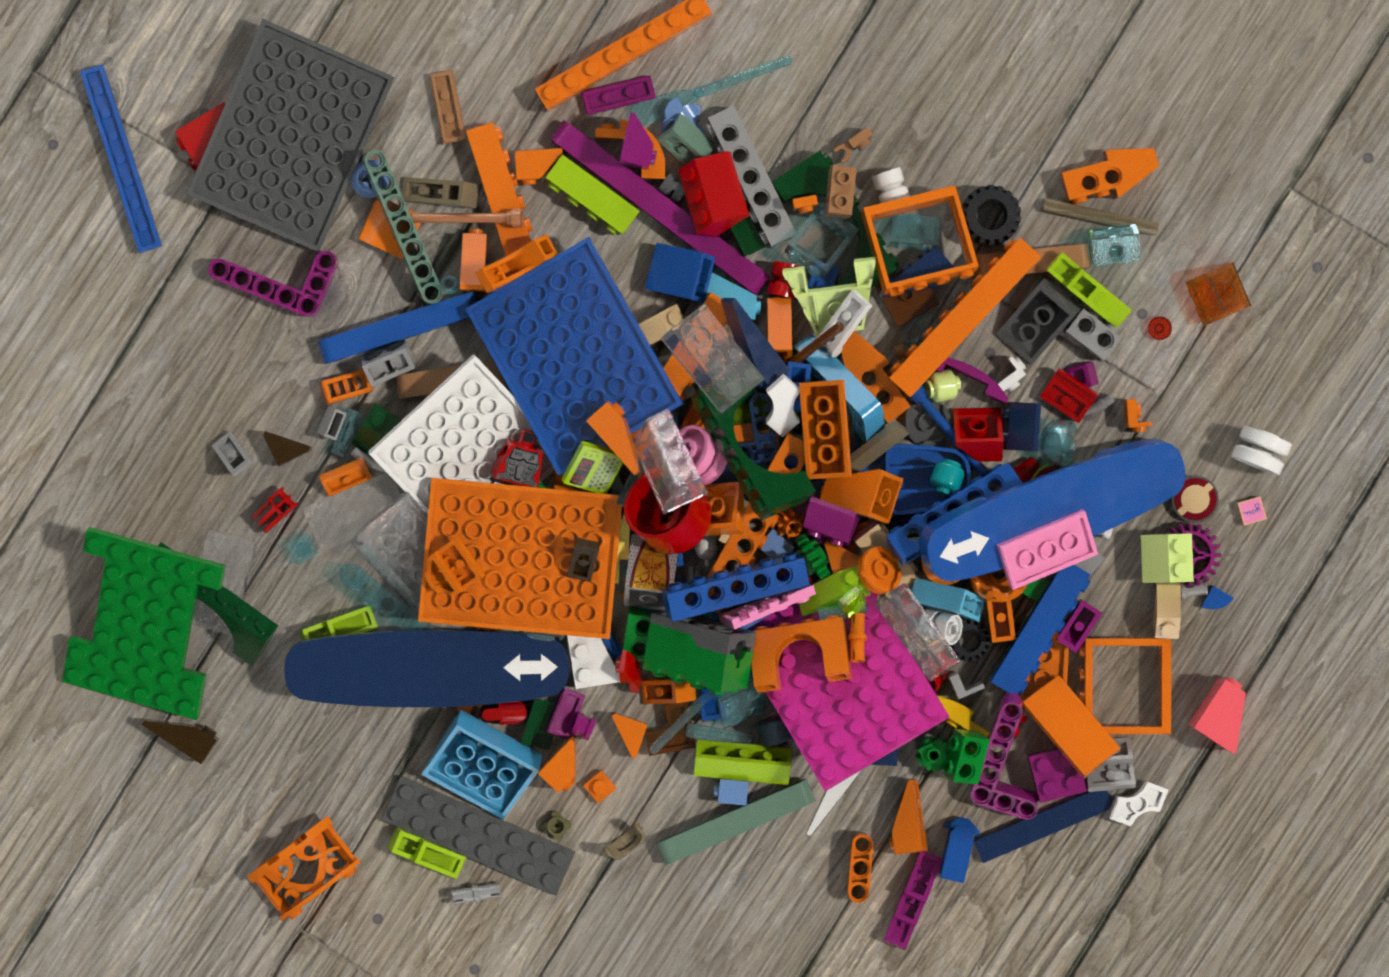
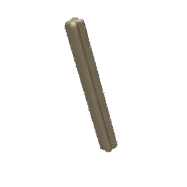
(1098, 216)

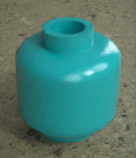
(947, 477)

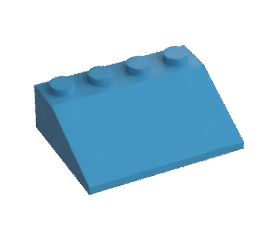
(482, 764)

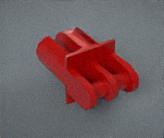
(286, 499)
(507, 713)

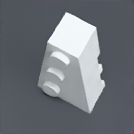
(591, 662)

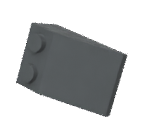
(1039, 320)

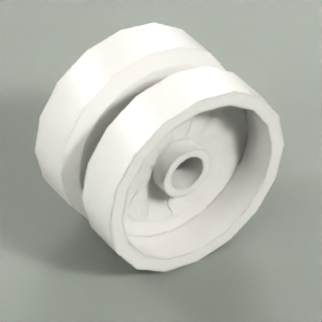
(1262, 447)

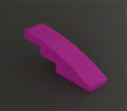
(912, 900)

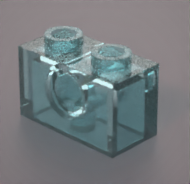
(929, 231)
(1103, 239)

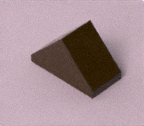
(284, 449)

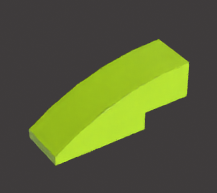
(353, 622)
(426, 853)

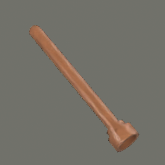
(514, 217)

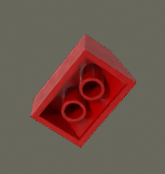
(713, 193)

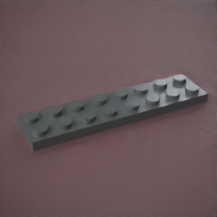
(478, 835)

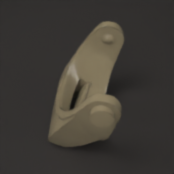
(613, 849)

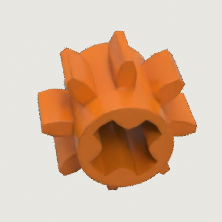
(789, 523)

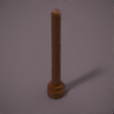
(813, 346)

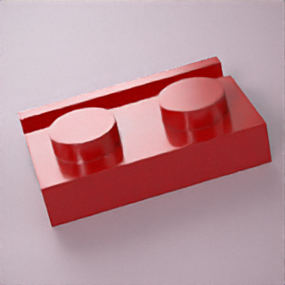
(1069, 395)

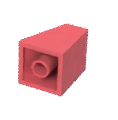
(1221, 714)

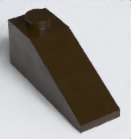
(188, 738)

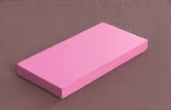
(1047, 549)

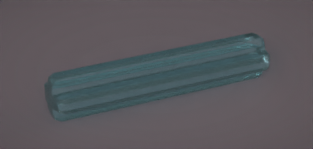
(718, 734)

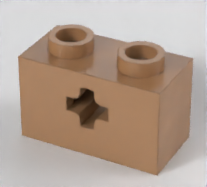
(840, 192)

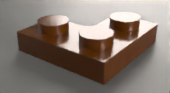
(679, 740)

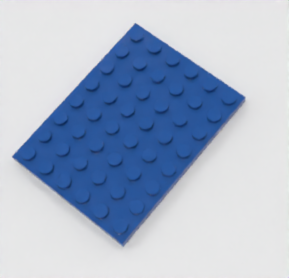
(569, 349)

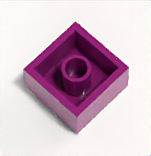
(1054, 775)

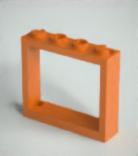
(912, 203)
(1086, 676)

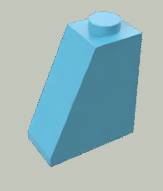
(727, 289)
(948, 599)

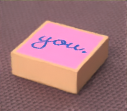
(1251, 510)

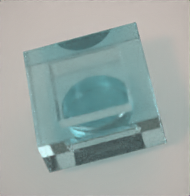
(302, 548)

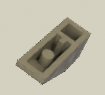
(440, 192)

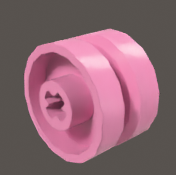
(704, 453)

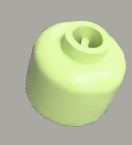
(942, 386)

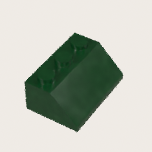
(375, 427)

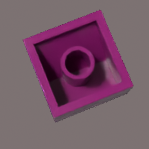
(830, 522)

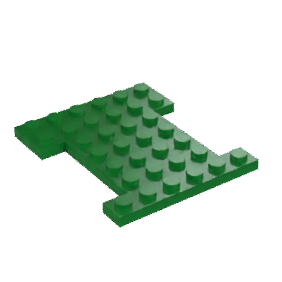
(143, 625)

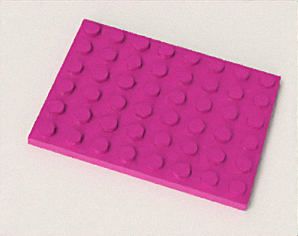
(855, 719)

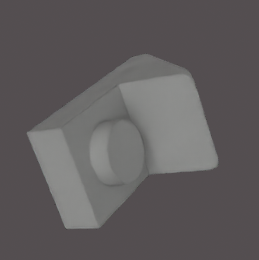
(232, 454)

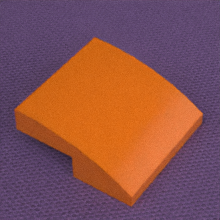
(378, 233)

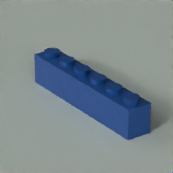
(1039, 628)

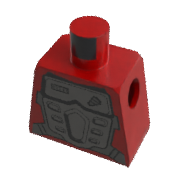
(519, 461)

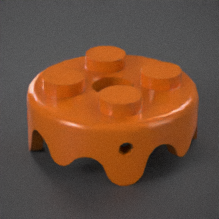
(994, 589)

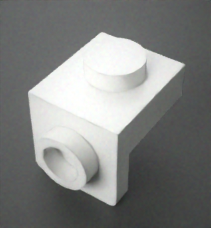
(1011, 381)

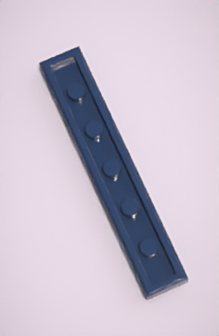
(1042, 824)

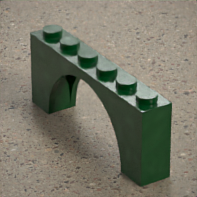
(811, 178)
(766, 490)
(247, 625)

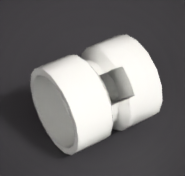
(890, 185)
(948, 624)

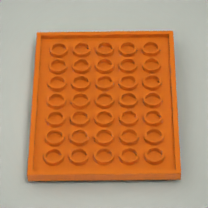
(525, 550)

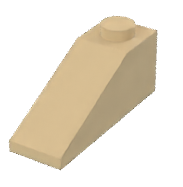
(661, 323)

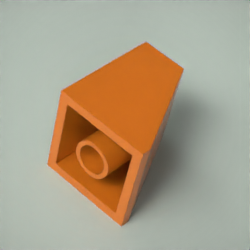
(866, 493)

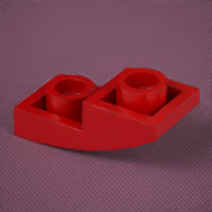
(629, 671)

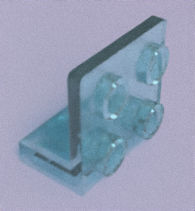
(740, 705)

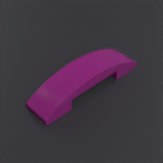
(992, 388)

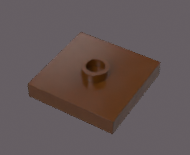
(908, 305)

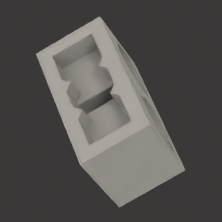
(1089, 339)
(388, 362)

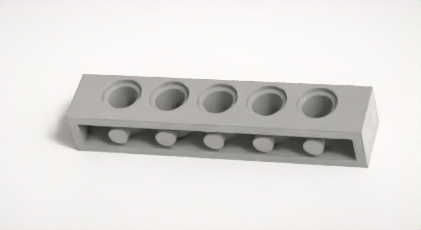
(730, 120)

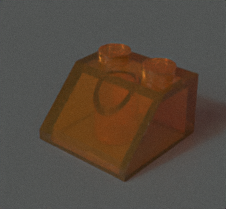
(1218, 294)

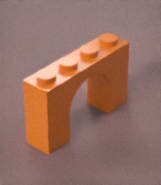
(770, 643)

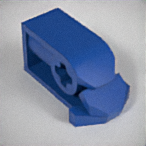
(957, 849)

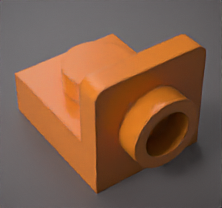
(1132, 412)

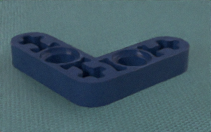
(760, 439)

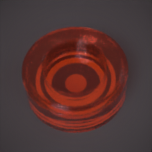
(1159, 328)

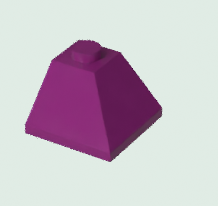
(637, 145)

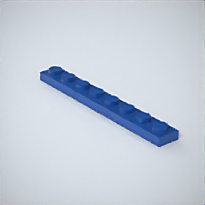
(121, 158)

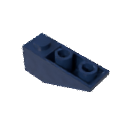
(928, 263)

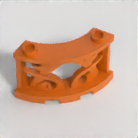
(314, 838)

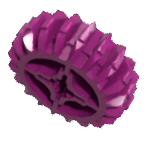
(1209, 554)

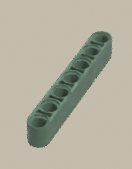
(410, 235)
(735, 821)

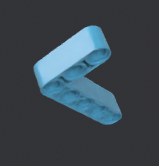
(860, 402)

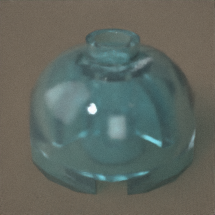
(1057, 443)

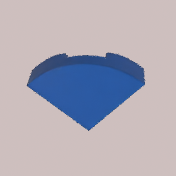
(1216, 599)

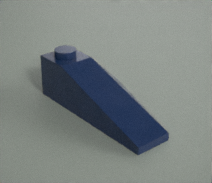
(753, 343)

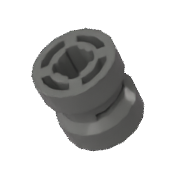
(672, 187)

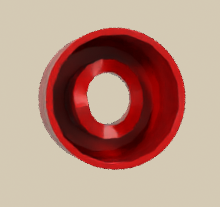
(646, 520)

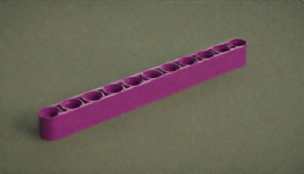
(657, 206)

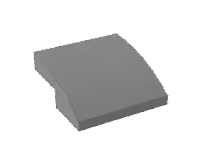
(1116, 771)

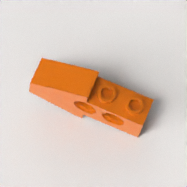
(1127, 164)
(862, 357)

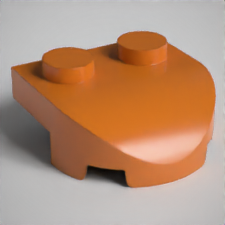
(452, 569)

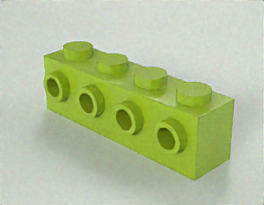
(592, 195)
(742, 762)

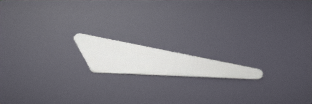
(829, 800)

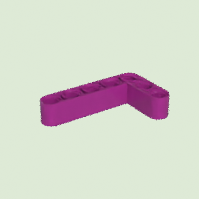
(277, 288)
(996, 761)

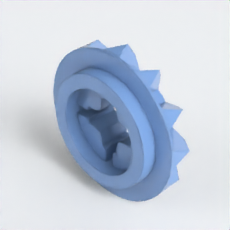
(363, 188)

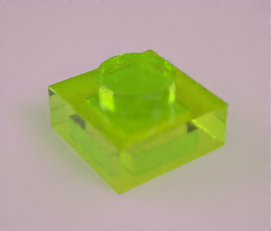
(852, 601)

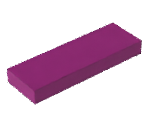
(618, 95)

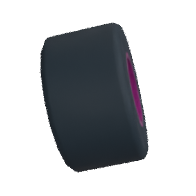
(772, 731)

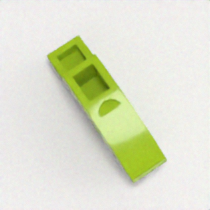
(1089, 289)

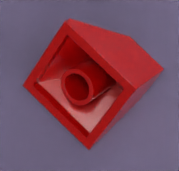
(979, 433)

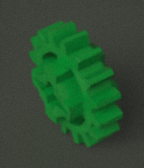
(814, 557)

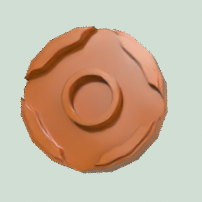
(879, 570)

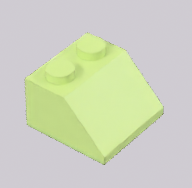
(1167, 558)

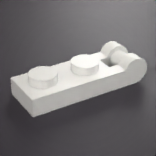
(850, 314)

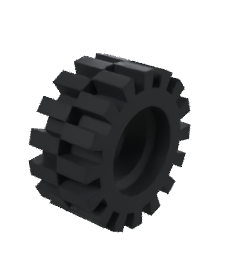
(981, 646)

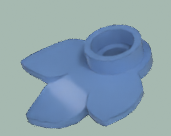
(675, 108)

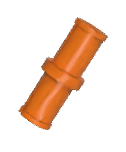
(857, 638)

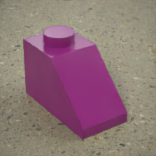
(1078, 625)

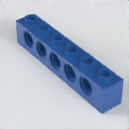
(908, 550)
(794, 578)

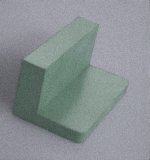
(686, 140)

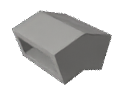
(327, 422)

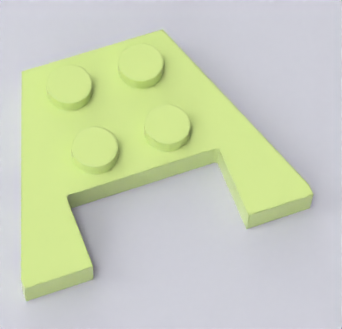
(822, 303)

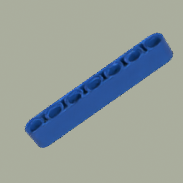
(396, 328)

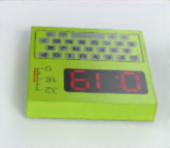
(592, 468)

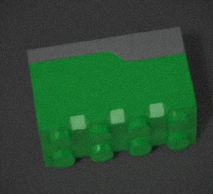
(699, 652)

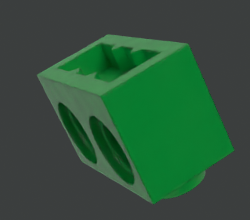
(636, 633)
(970, 757)

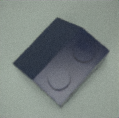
(1022, 426)

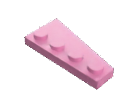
(760, 608)

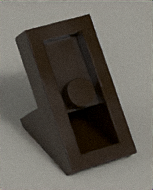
(583, 559)

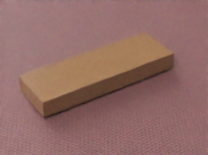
(448, 107)

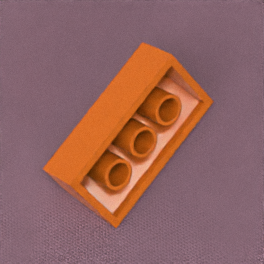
(825, 429)

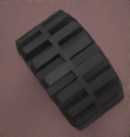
(1011, 215)

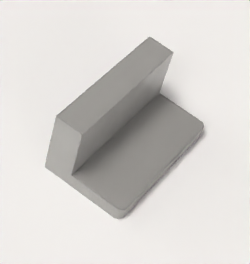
(958, 688)

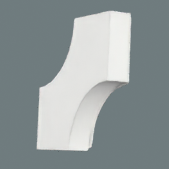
(782, 415)
(1128, 808)

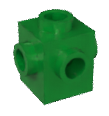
(928, 745)

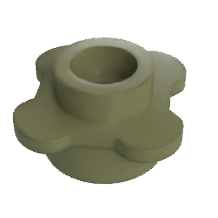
(563, 825)

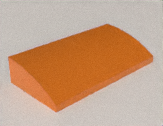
(726, 509)
(1071, 726)

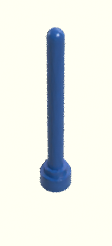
(920, 397)

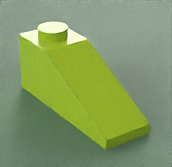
(832, 589)

